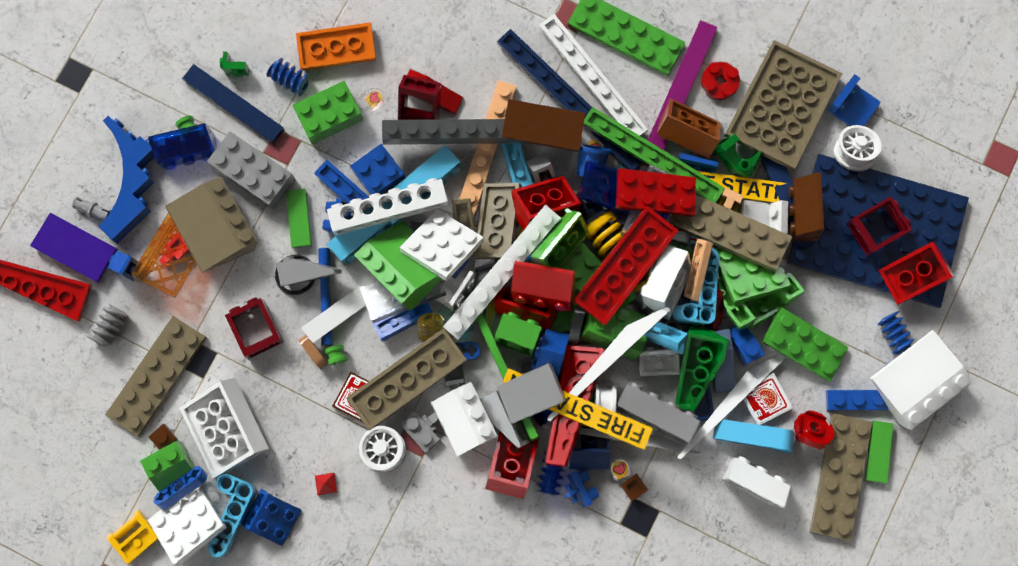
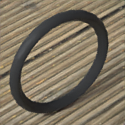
(290, 291)

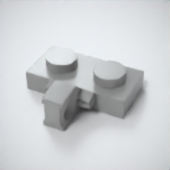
(421, 429)

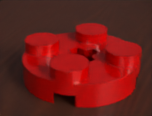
(728, 73)
(804, 434)

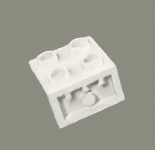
(772, 214)
(457, 289)

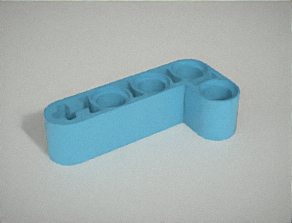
(706, 307)
(755, 435)
(228, 516)

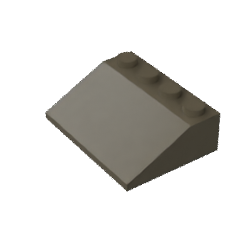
(212, 225)

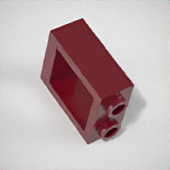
(418, 88)
(862, 235)
(263, 345)

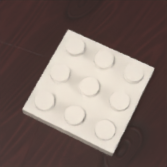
(441, 244)
(187, 526)

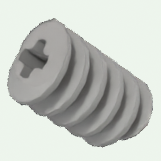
(108, 325)

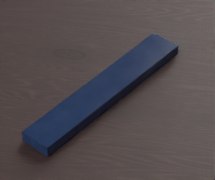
(233, 103)
(779, 173)

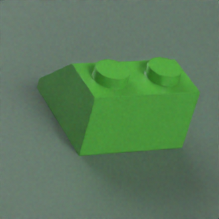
(167, 465)

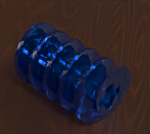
(550, 478)

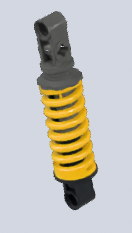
(606, 239)

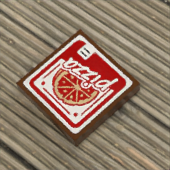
(351, 384)

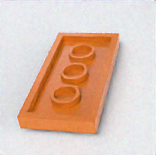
(335, 46)

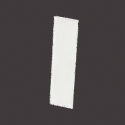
(334, 315)

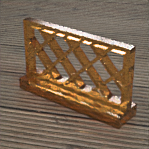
(154, 251)

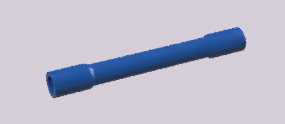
(324, 258)

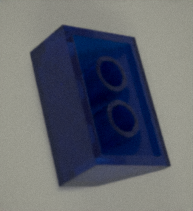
(183, 146)

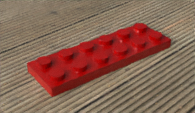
(625, 265)

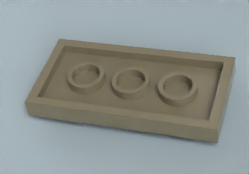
(496, 220)

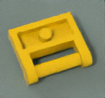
(137, 542)

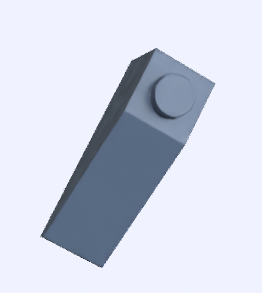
(724, 378)

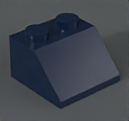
(590, 453)

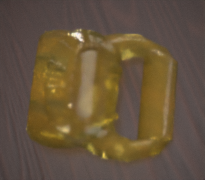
(429, 324)

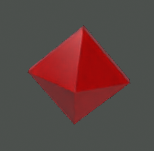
(326, 484)

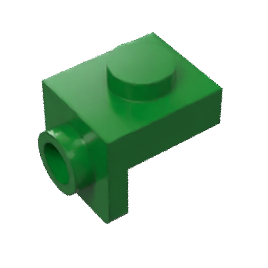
(236, 69)

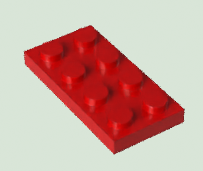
(659, 191)

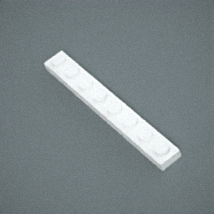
(591, 75)
(501, 272)

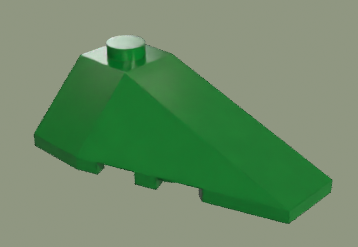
(701, 360)

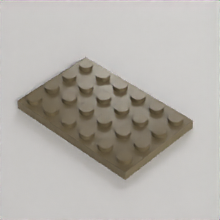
(783, 105)

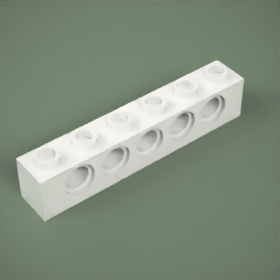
(397, 211)

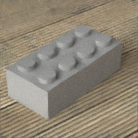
(251, 170)
(657, 414)

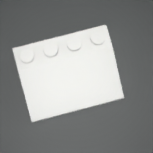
(921, 380)
(223, 427)

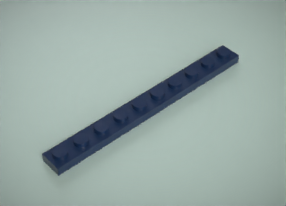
(557, 88)

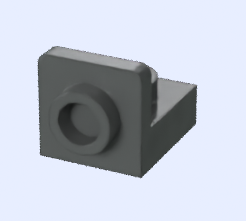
(455, 378)

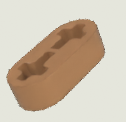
(313, 352)

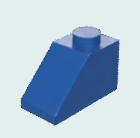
(123, 264)
(745, 345)

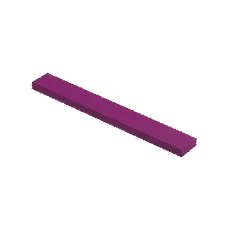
(686, 74)

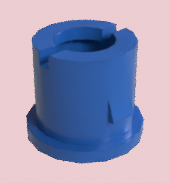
(592, 153)

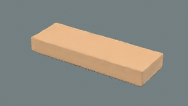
(698, 269)

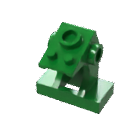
(734, 163)

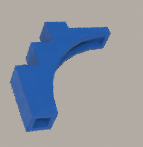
(130, 206)

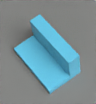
(667, 337)

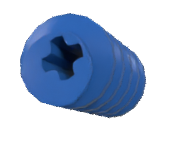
(288, 77)
(896, 333)

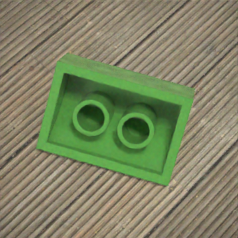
(561, 241)

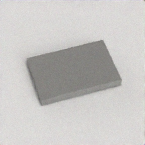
(531, 393)

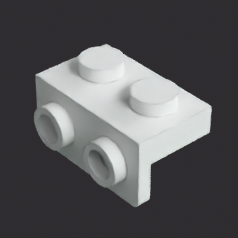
(658, 362)

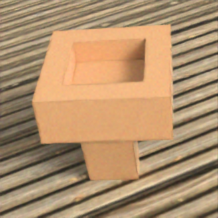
(731, 197)

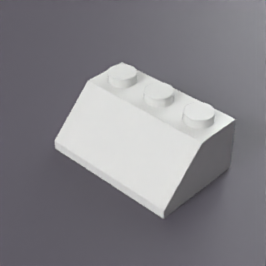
(667, 280)
(464, 419)
(757, 482)

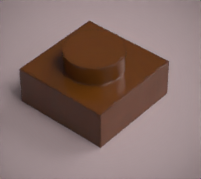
(162, 436)
(634, 487)

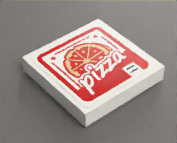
(767, 400)

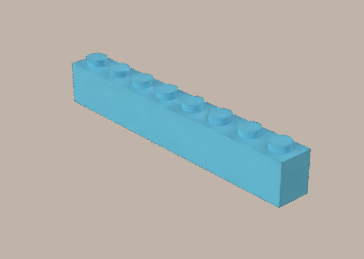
(439, 166)

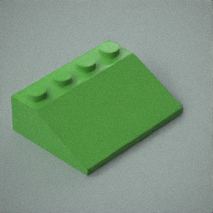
(396, 271)

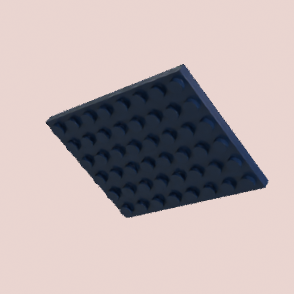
(933, 215)

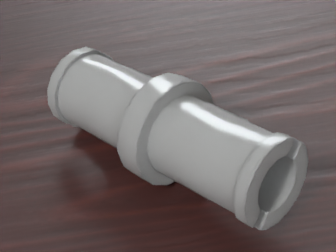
(90, 208)

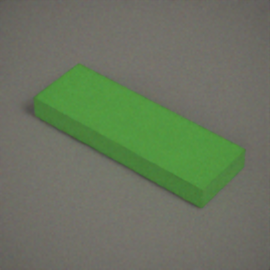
(298, 218)
(879, 452)

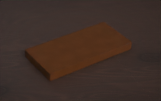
(543, 125)

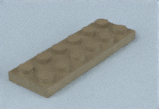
(734, 233)
(155, 376)
(406, 379)
(841, 478)

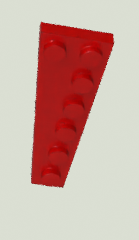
(47, 289)
(564, 429)

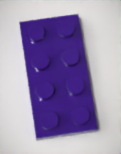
(73, 247)

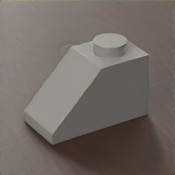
(541, 169)

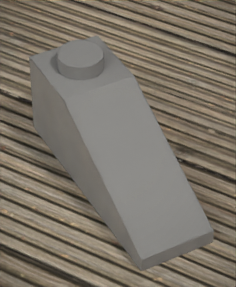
(297, 271)
(499, 418)

